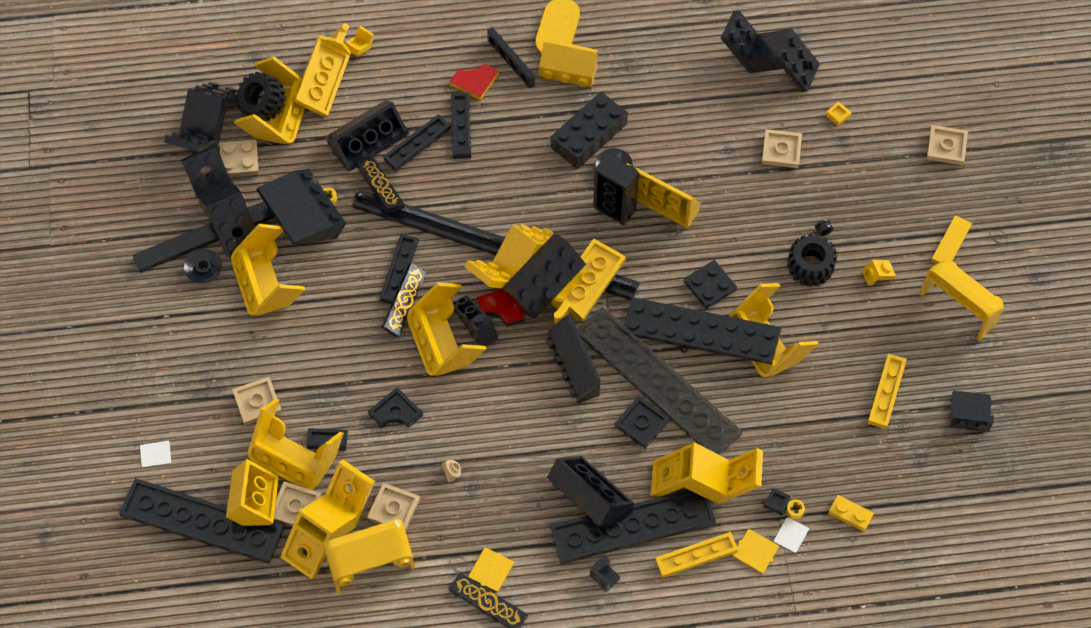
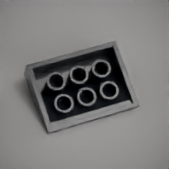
(302, 207)

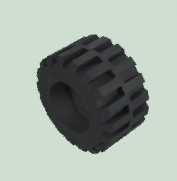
(250, 91)
(808, 272)

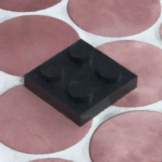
(710, 284)
(642, 422)

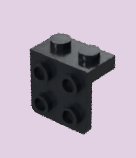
(971, 411)

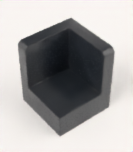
(604, 574)

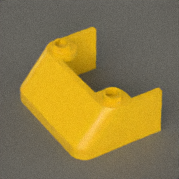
(286, 124)
(256, 274)
(966, 292)
(759, 308)
(433, 333)
(284, 456)
(367, 550)

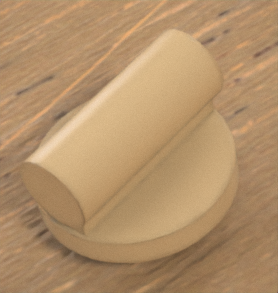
(452, 470)

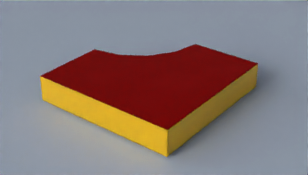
(475, 81)

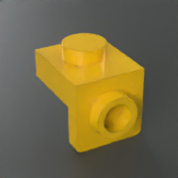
(361, 42)
(878, 270)

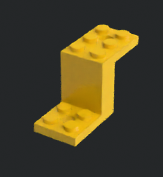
(514, 252)
(707, 473)
(327, 519)

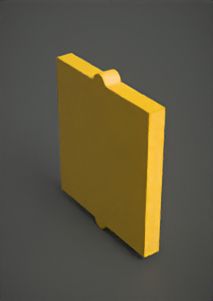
(756, 551)
(491, 569)

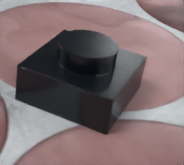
(777, 501)

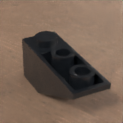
(475, 321)

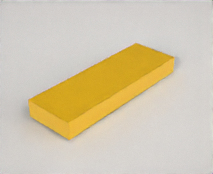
(952, 240)

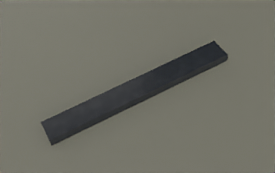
(192, 241)

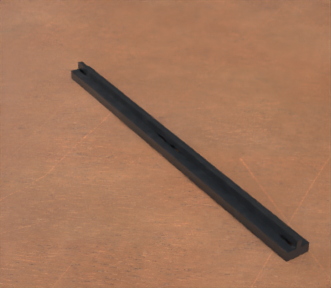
(463, 234)

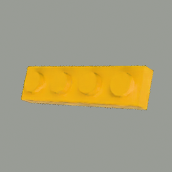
(887, 391)
(696, 555)

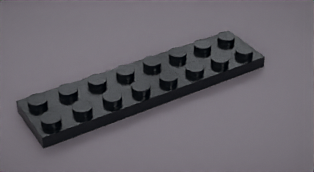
(703, 330)
(198, 521)
(641, 524)

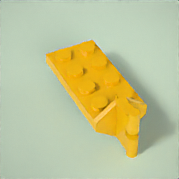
(324, 72)
(590, 283)

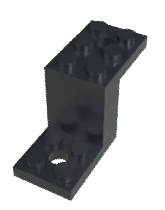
(770, 51)
(202, 117)
(219, 197)

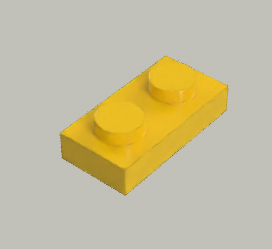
(850, 513)

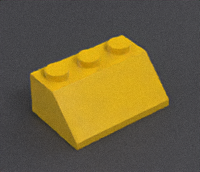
(568, 63)
(252, 495)

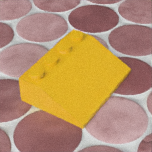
(666, 199)

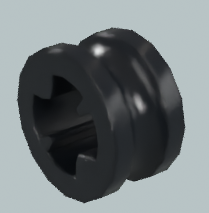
(824, 227)

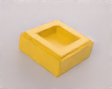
(838, 114)

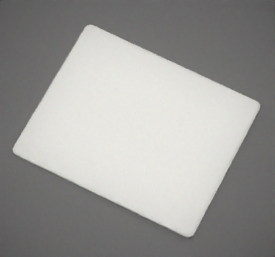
(155, 453)
(791, 534)

